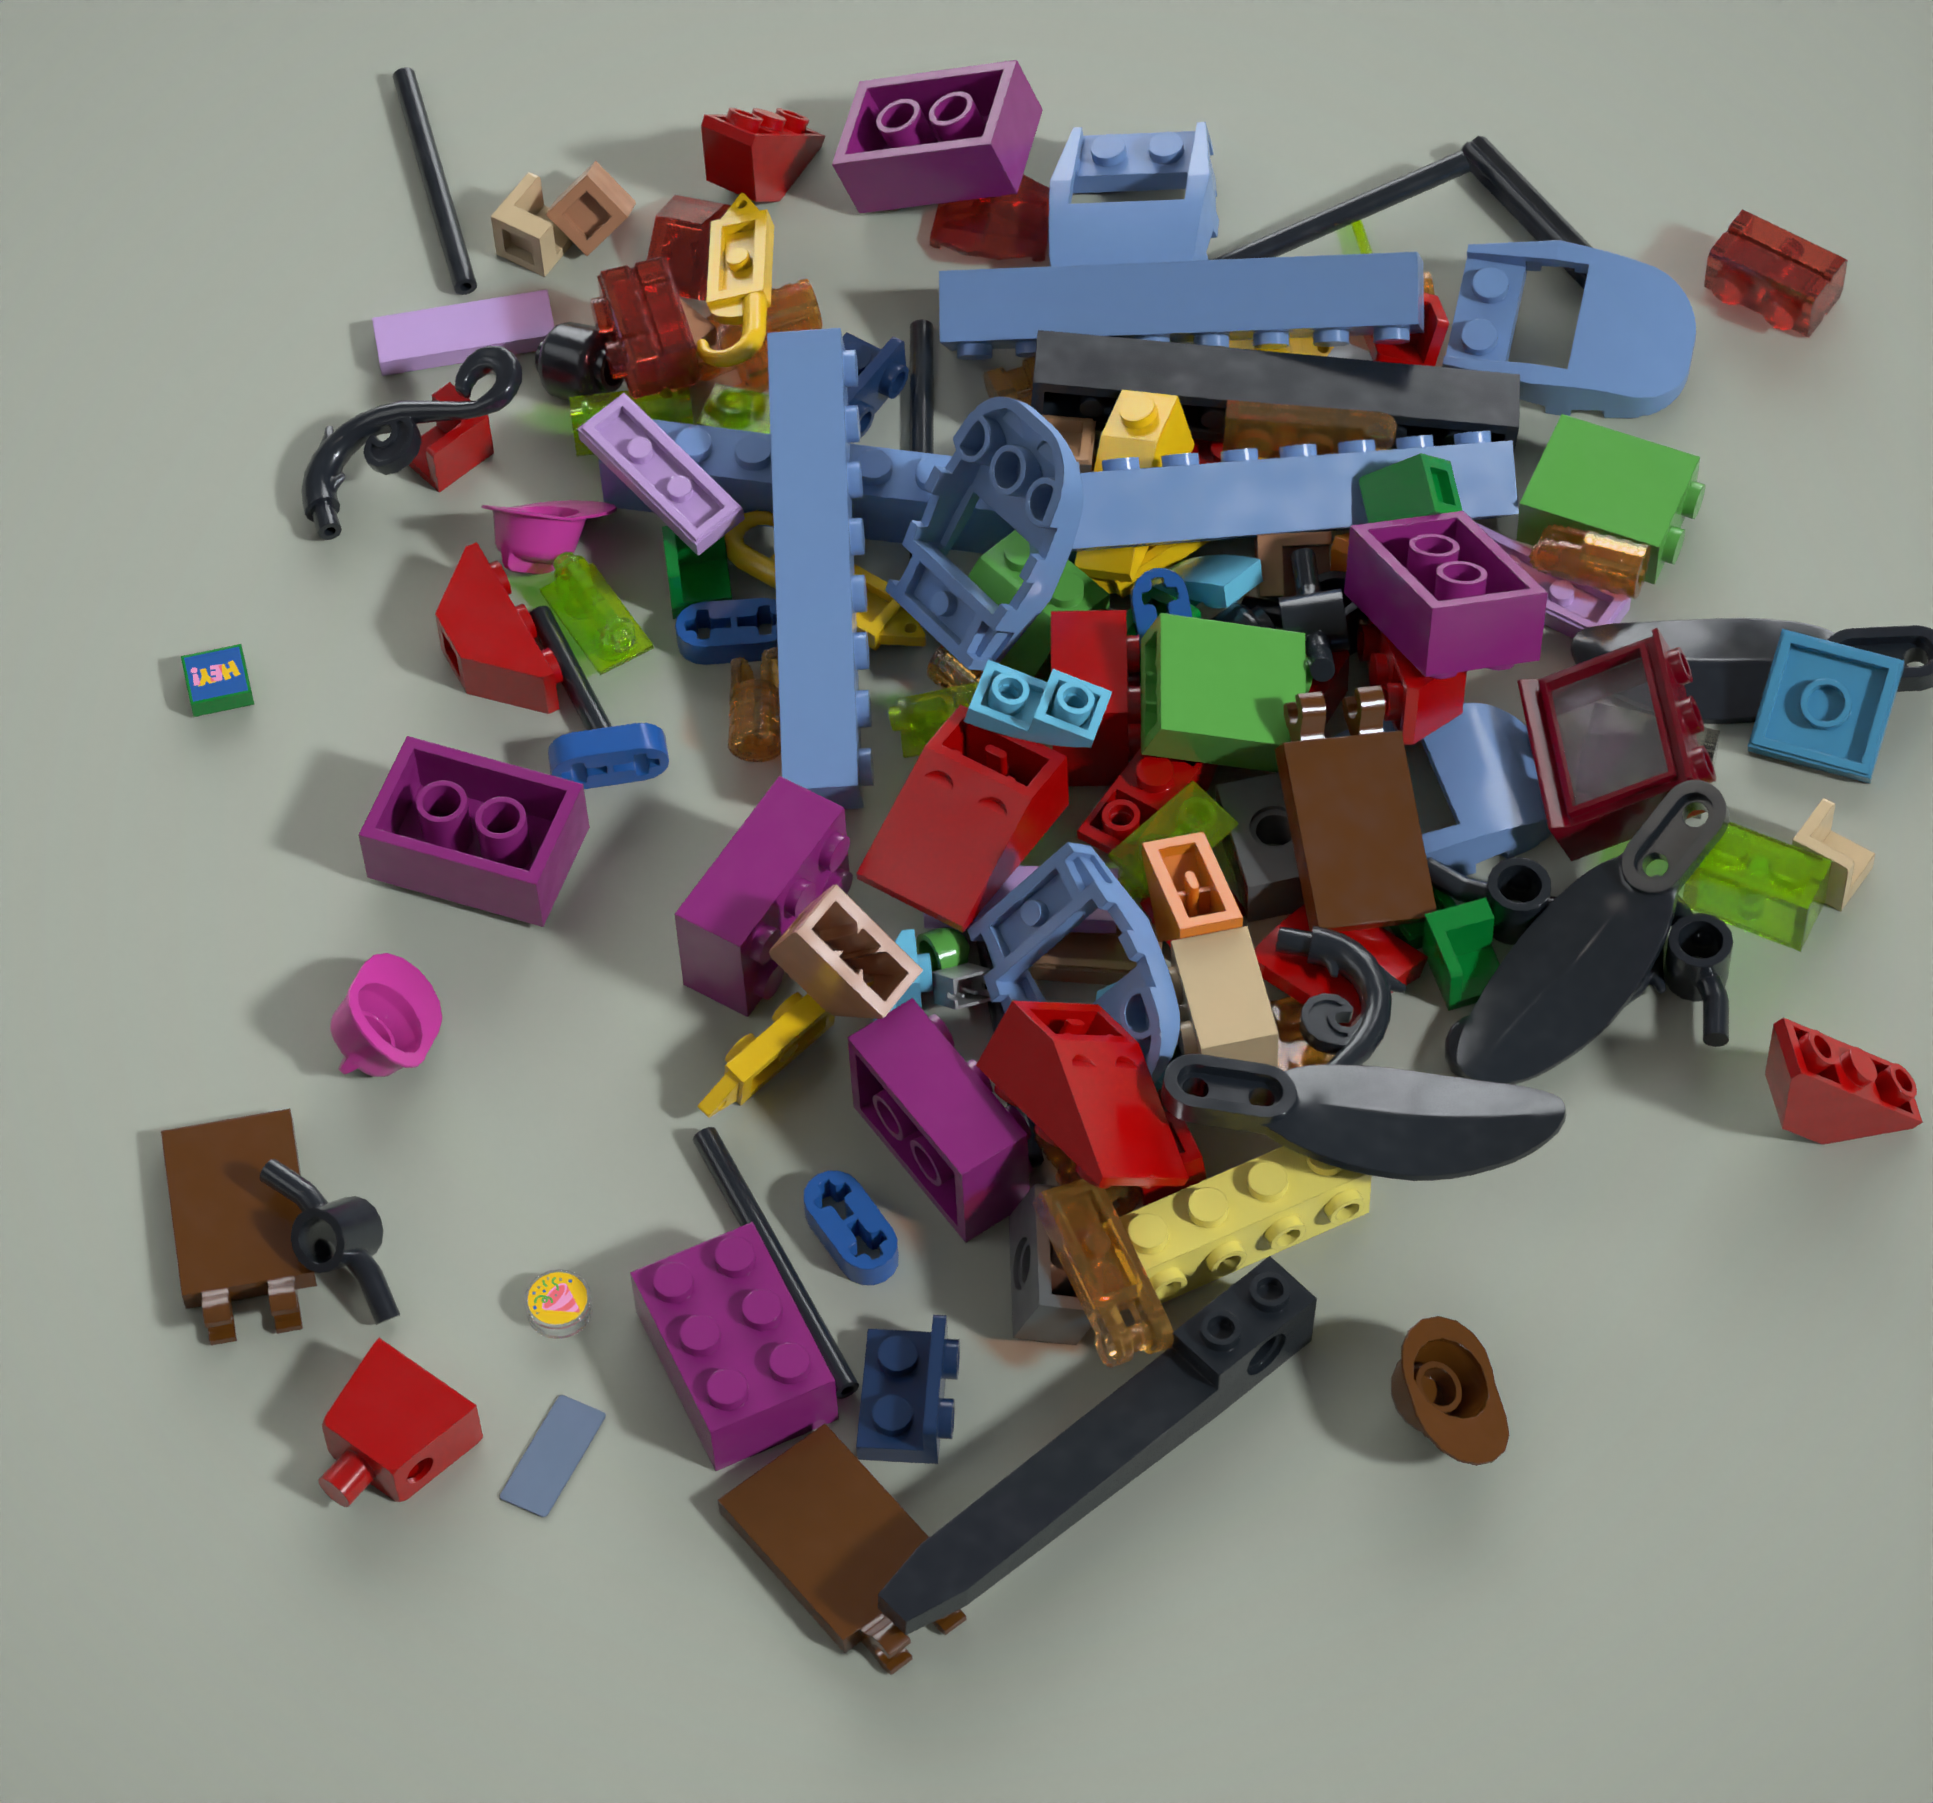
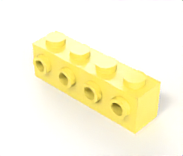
(1241, 1218)

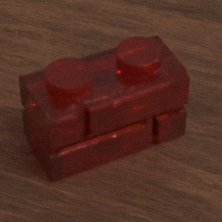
(1775, 274)
(646, 327)

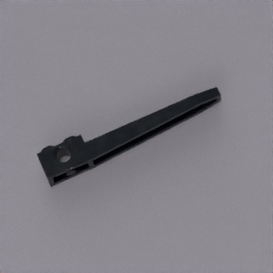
(1204, 1372)

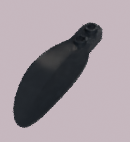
(1735, 655)
(1589, 947)
(1368, 1116)

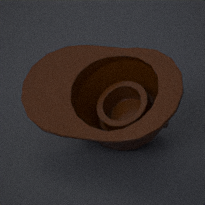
(1450, 1391)

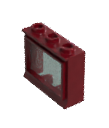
(1613, 742)

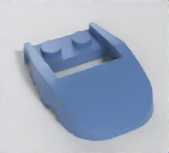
(1133, 228)
(1628, 340)
(1030, 480)
(1489, 785)
(1048, 909)

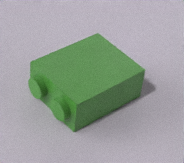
(1613, 487)
(1219, 690)

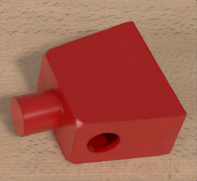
(394, 1428)

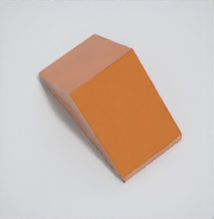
(1188, 888)

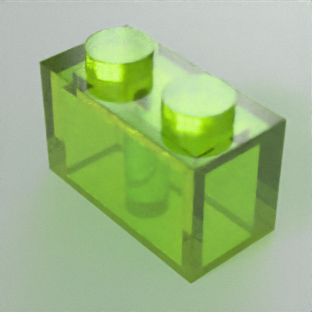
(1761, 886)

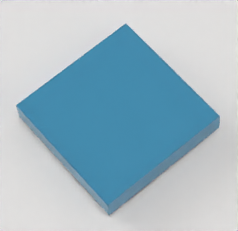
(1826, 706)

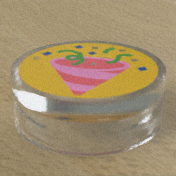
(558, 1304)

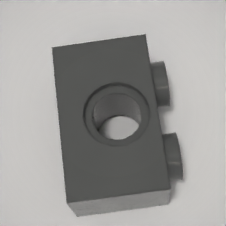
(1262, 873)
(1041, 1292)

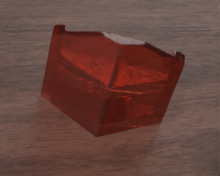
(996, 226)
(683, 239)

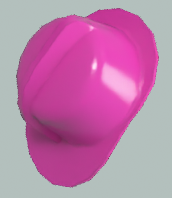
(540, 532)
(386, 1018)

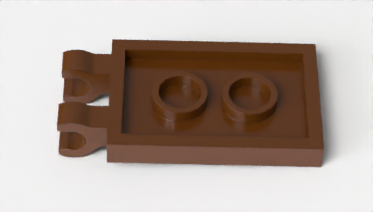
(1353, 817)
(231, 1225)
(831, 1541)

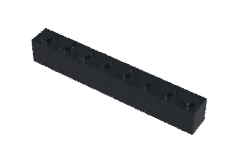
(1087, 373)

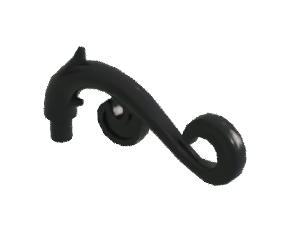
(400, 419)
(1325, 1011)

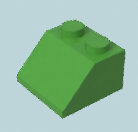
(999, 578)

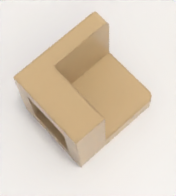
(525, 232)
(1849, 860)

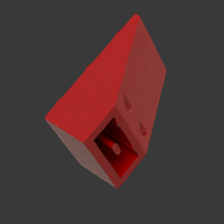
(965, 820)
(1085, 1092)

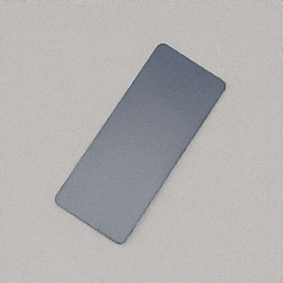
(552, 1456)

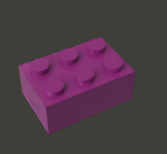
(937, 137)
(1445, 594)
(474, 831)
(755, 890)
(940, 1118)
(734, 1346)

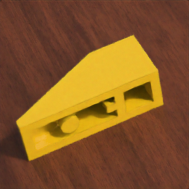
(1144, 428)

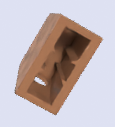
(838, 951)

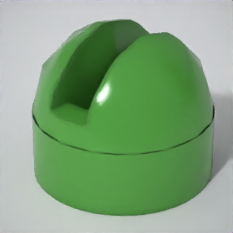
(945, 946)

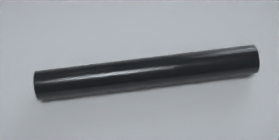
(574, 678)

